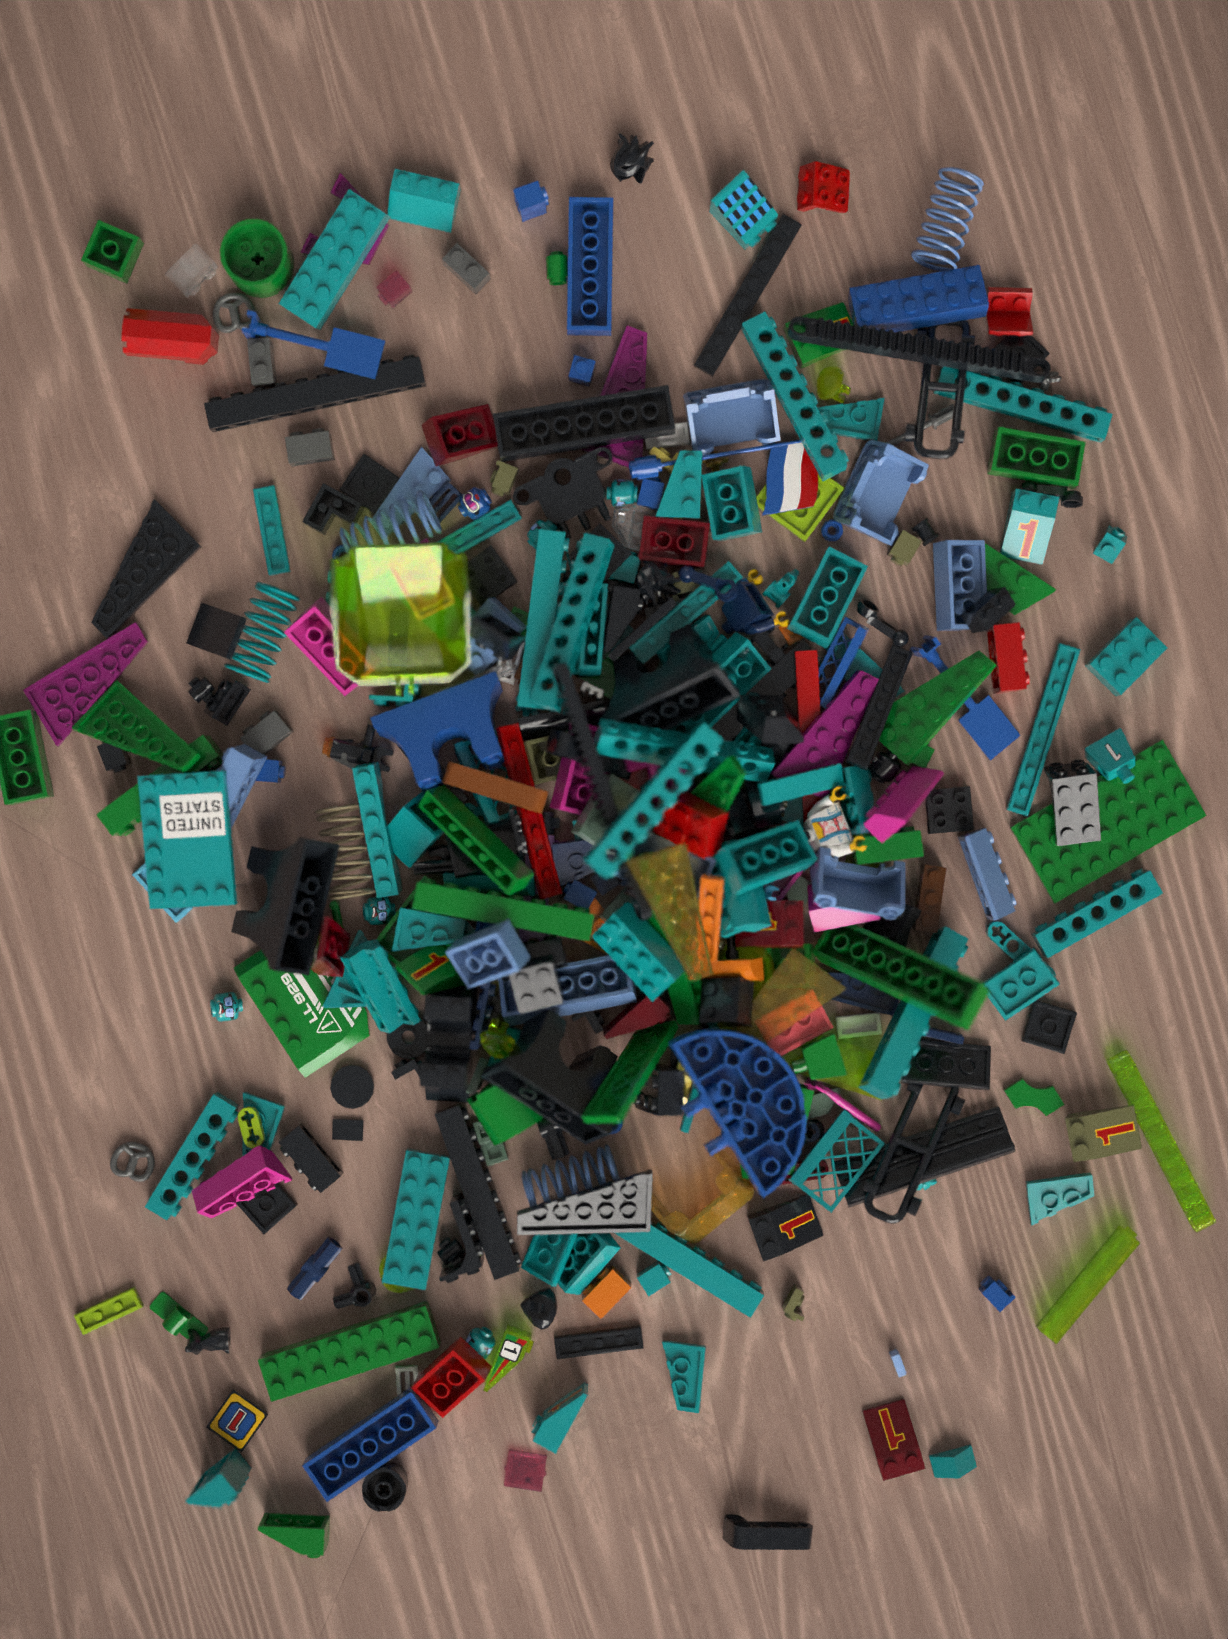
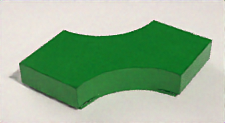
(1044, 1099)

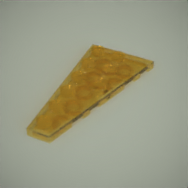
(671, 893)
(789, 996)

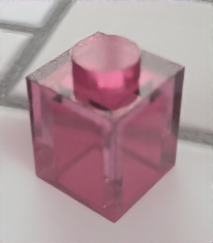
(393, 290)

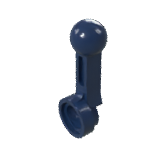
(688, 574)

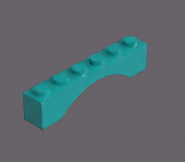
(372, 810)

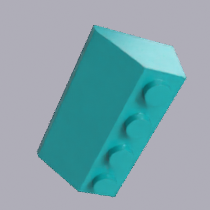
(221, 1482)

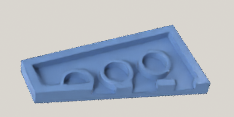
(419, 475)

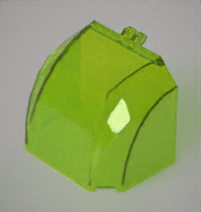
(400, 614)

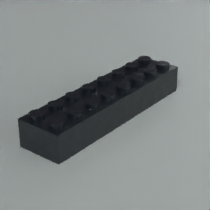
(584, 423)

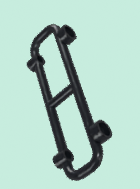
(915, 432)
(910, 1203)

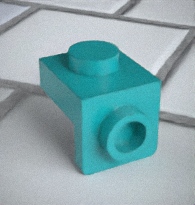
(1111, 544)

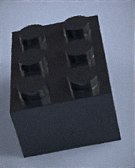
(662, 1092)

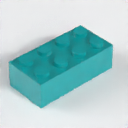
(827, 597)
(765, 857)
(639, 951)

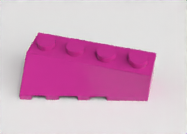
(239, 1182)

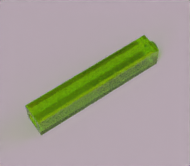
(1088, 1283)

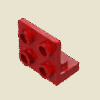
(1009, 311)

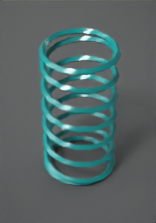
(273, 592)

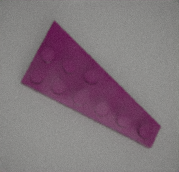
(626, 375)
(73, 688)
(831, 732)

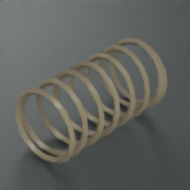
(338, 810)

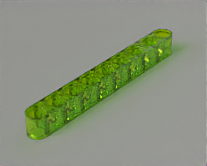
(1161, 1141)

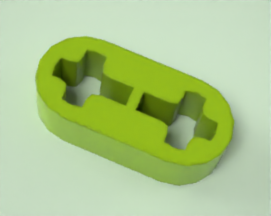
(246, 1128)

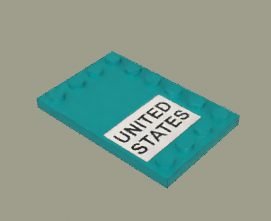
(187, 839)

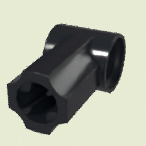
(554, 1139)

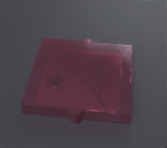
(525, 1470)

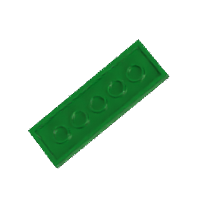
(630, 1073)

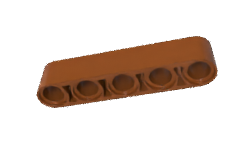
(495, 787)

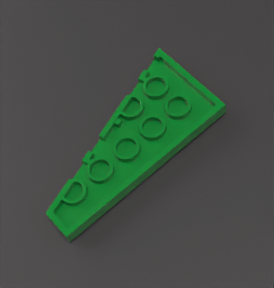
(929, 707)
(129, 725)
(722, 784)

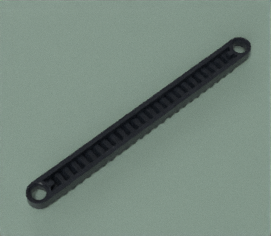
(919, 348)
(597, 778)

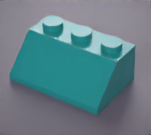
(423, 200)

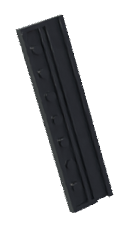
(959, 1147)

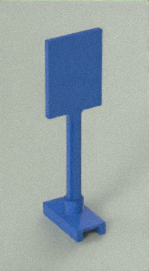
(345, 350)
(983, 720)

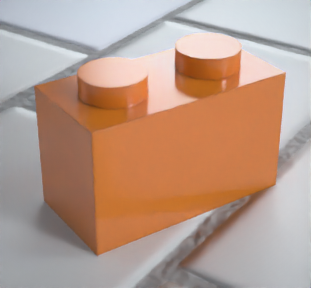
(606, 1291)

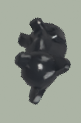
(214, 1340)

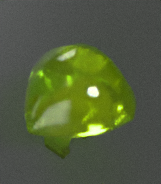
(830, 384)
(496, 1041)

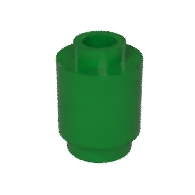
(557, 268)

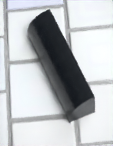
(541, 724)

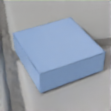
(897, 1362)

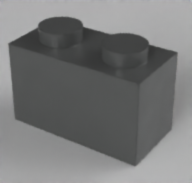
(466, 268)
(262, 362)
(310, 447)
(267, 733)

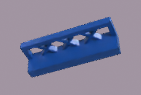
(846, 660)

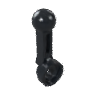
(1068, 499)
(869, 611)

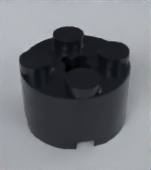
(387, 1498)

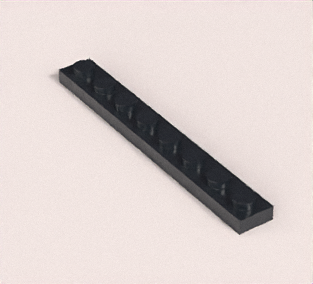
(747, 295)

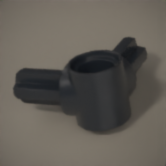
(354, 1296)

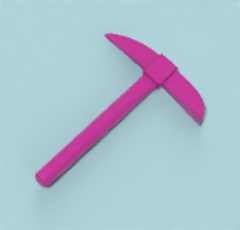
(844, 1104)

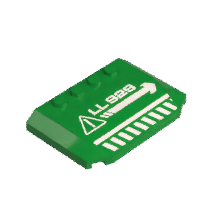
(296, 1014)

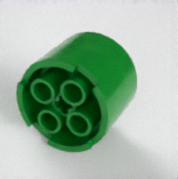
(244, 246)
(501, 1114)

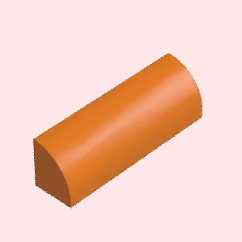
(747, 968)

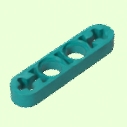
(1022, 948)

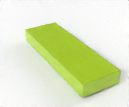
(108, 1310)

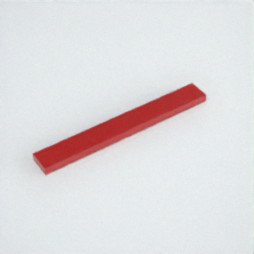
(807, 703)
(532, 822)

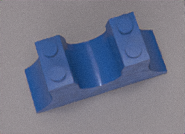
(430, 722)

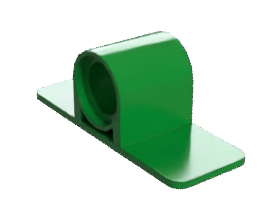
(176, 1317)

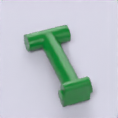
(336, 913)

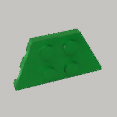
(1021, 584)

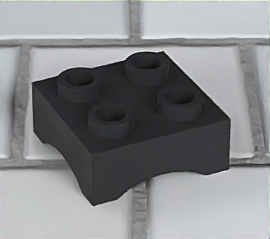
(488, 575)
(949, 810)
(897, 929)

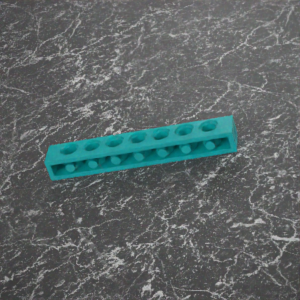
(1099, 416)
(825, 466)
(588, 546)
(710, 743)
(656, 746)

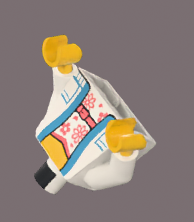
(829, 828)

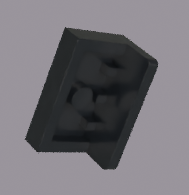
(226, 700)

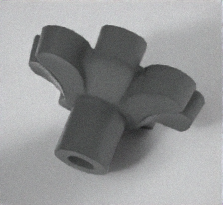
(1052, 377)

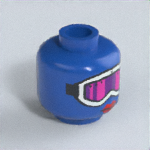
(474, 503)

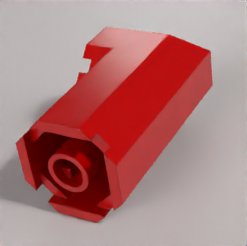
(169, 336)

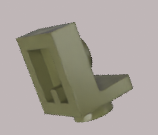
(793, 1300)

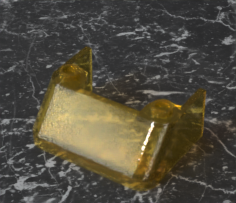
(734, 1195)

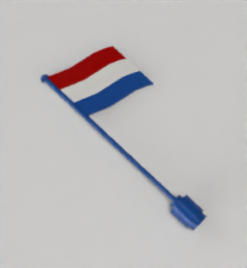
(789, 474)

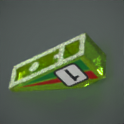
(510, 1352)

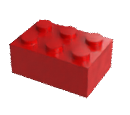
(1008, 654)
(693, 823)
(451, 1377)

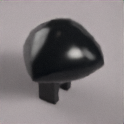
(540, 1308)

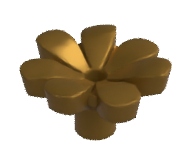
(714, 463)

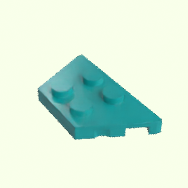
(343, 990)

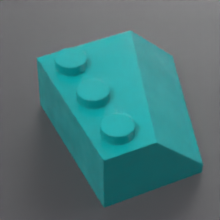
(858, 798)
(586, 1260)

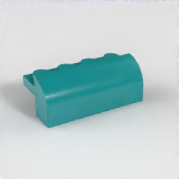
(591, 652)
(744, 911)
(379, 986)

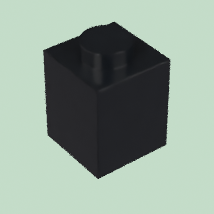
(113, 758)

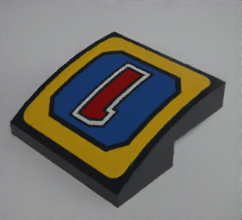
(237, 1420)

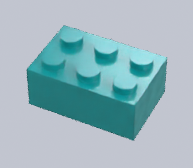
(731, 503)
(1126, 656)

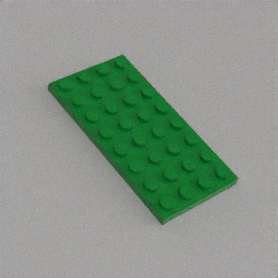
(1131, 822)

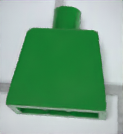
(821, 1059)

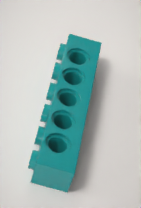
(1147, 891)
(159, 1202)

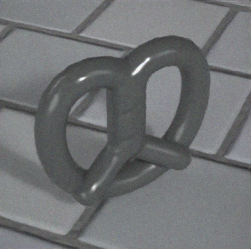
(233, 310)
(134, 1156)

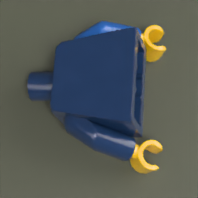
(749, 610)

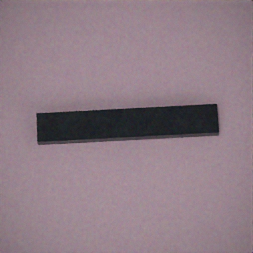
(879, 707)

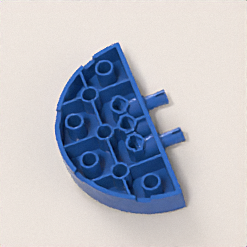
(749, 1098)

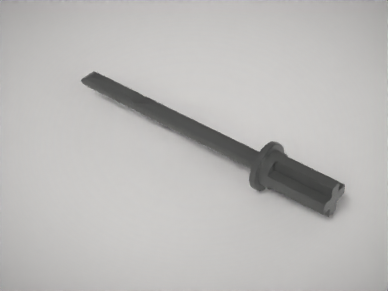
(933, 420)

